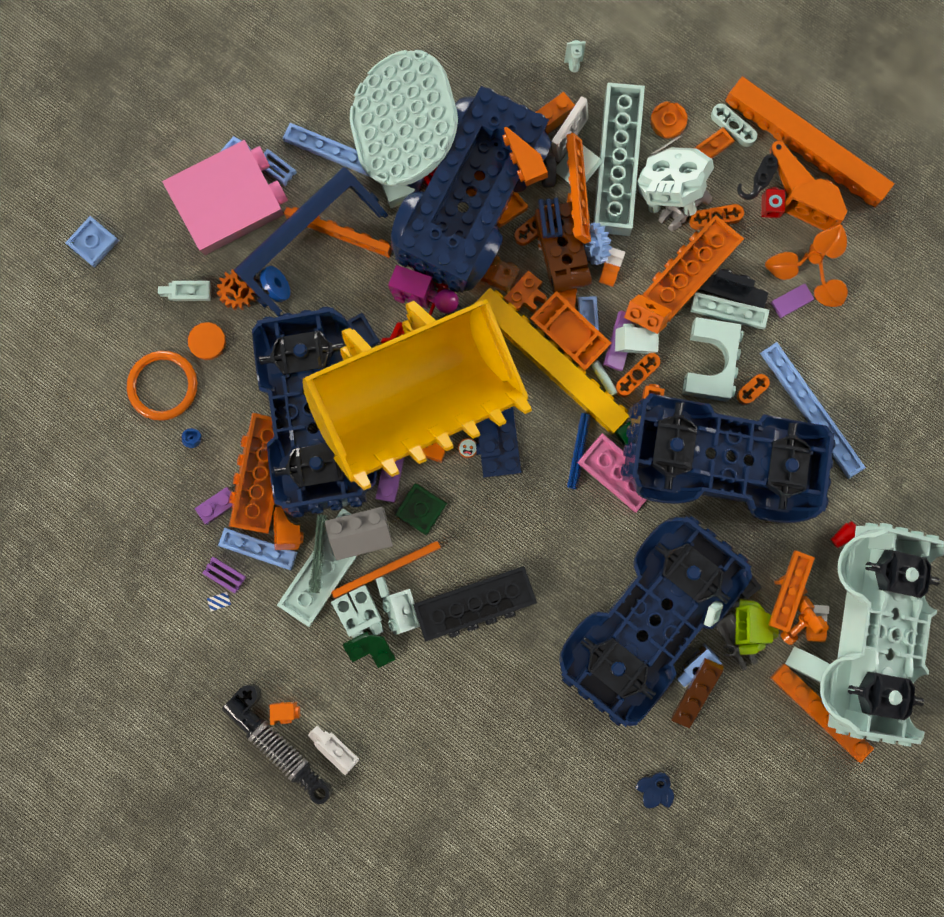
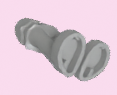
(680, 216)

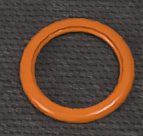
(186, 402)

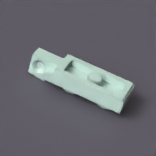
(186, 291)

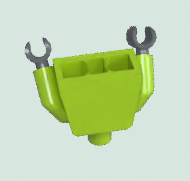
(751, 628)

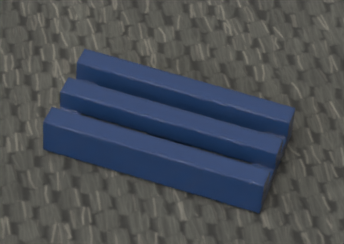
(548, 202)

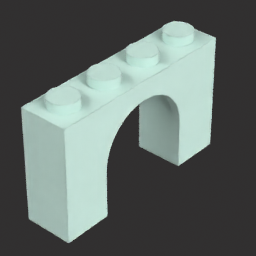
(726, 338)

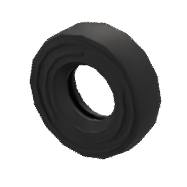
(550, 164)

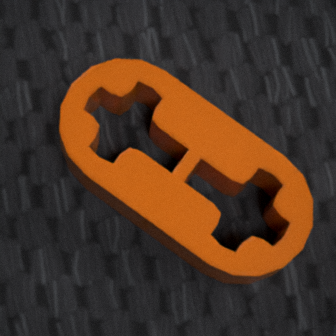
(755, 392)

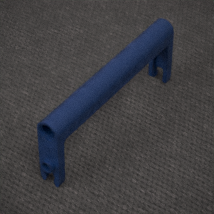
(296, 224)

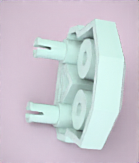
(675, 178)

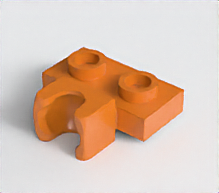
(526, 293)

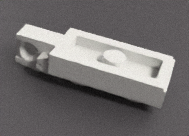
(333, 750)

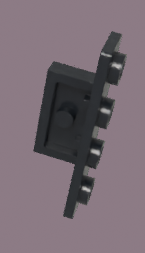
(735, 288)

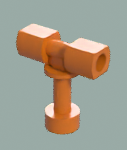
(807, 619)

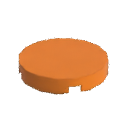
(668, 120)
(206, 341)

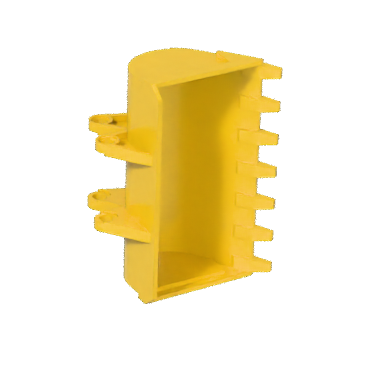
(414, 389)

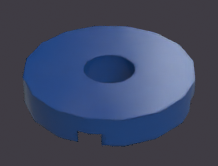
(276, 283)

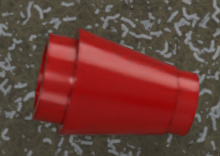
(844, 534)

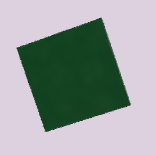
(420, 509)

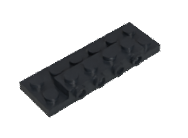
(475, 604)

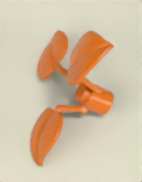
(828, 242)

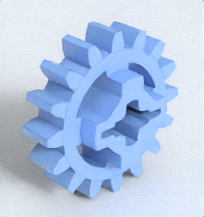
(599, 247)

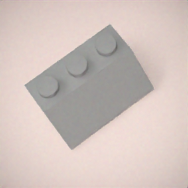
(359, 533)

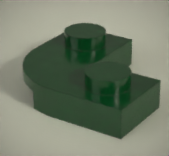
(369, 644)

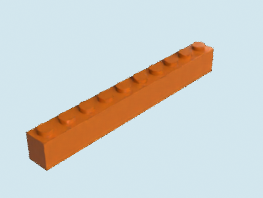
(809, 142)

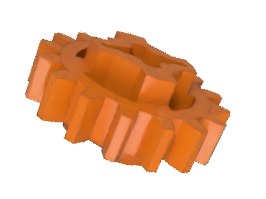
(228, 289)

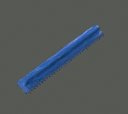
(579, 446)

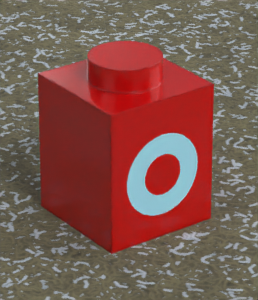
(773, 203)

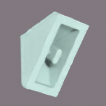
(396, 194)

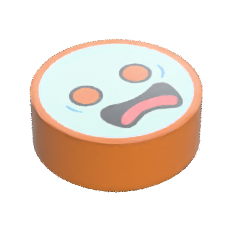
(467, 448)

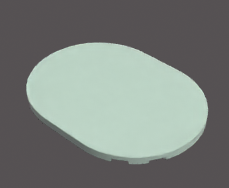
(403, 118)

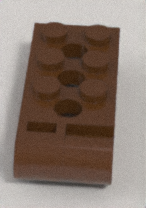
(560, 275)

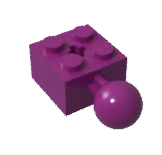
(418, 287)

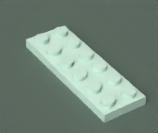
(307, 605)

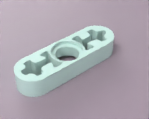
(748, 130)

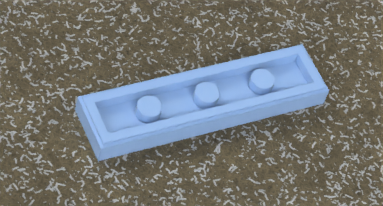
(257, 549)

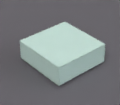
(382, 586)
(713, 613)

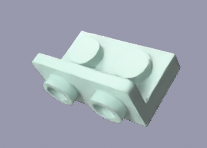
(401, 612)

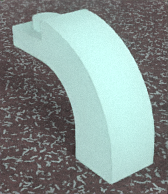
(807, 664)

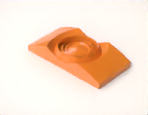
(570, 331)

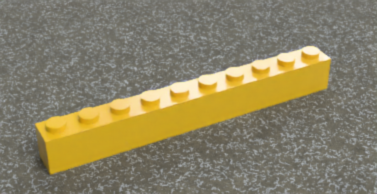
(555, 364)

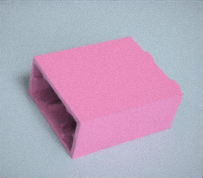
(225, 196)

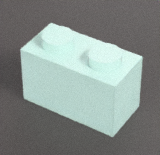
(635, 340)

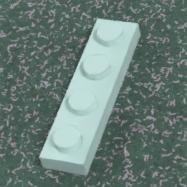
(729, 310)

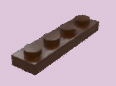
(697, 693)

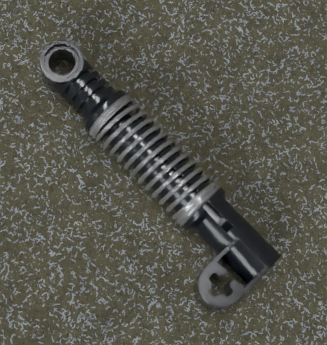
(273, 745)

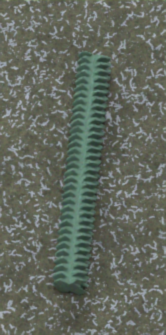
(318, 551)

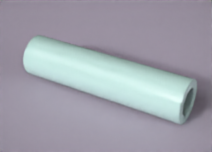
(604, 378)

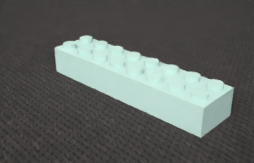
(620, 158)

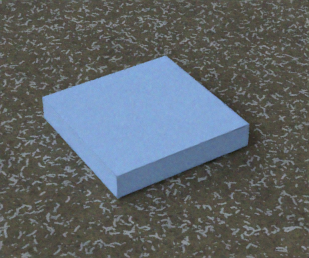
(92, 241)

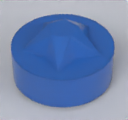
(191, 438)

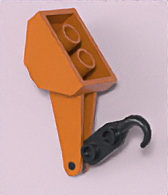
(808, 199)

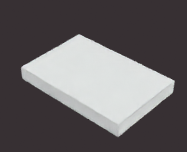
(573, 123)

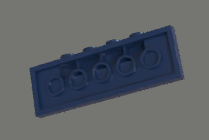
(499, 447)

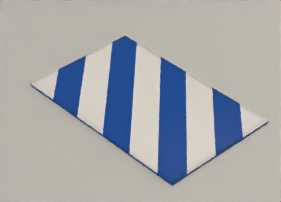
(218, 601)

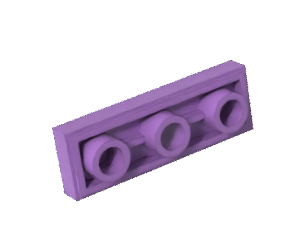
(616, 359)

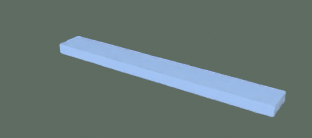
(329, 149)
(811, 407)

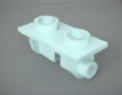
(574, 54)

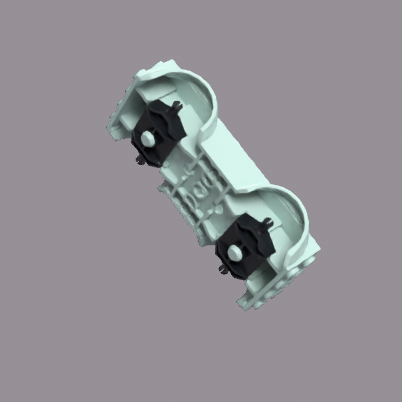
(863, 687)

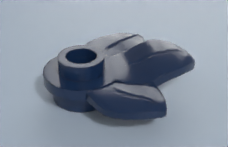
(654, 793)

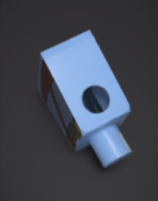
(695, 661)

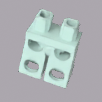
(365, 616)

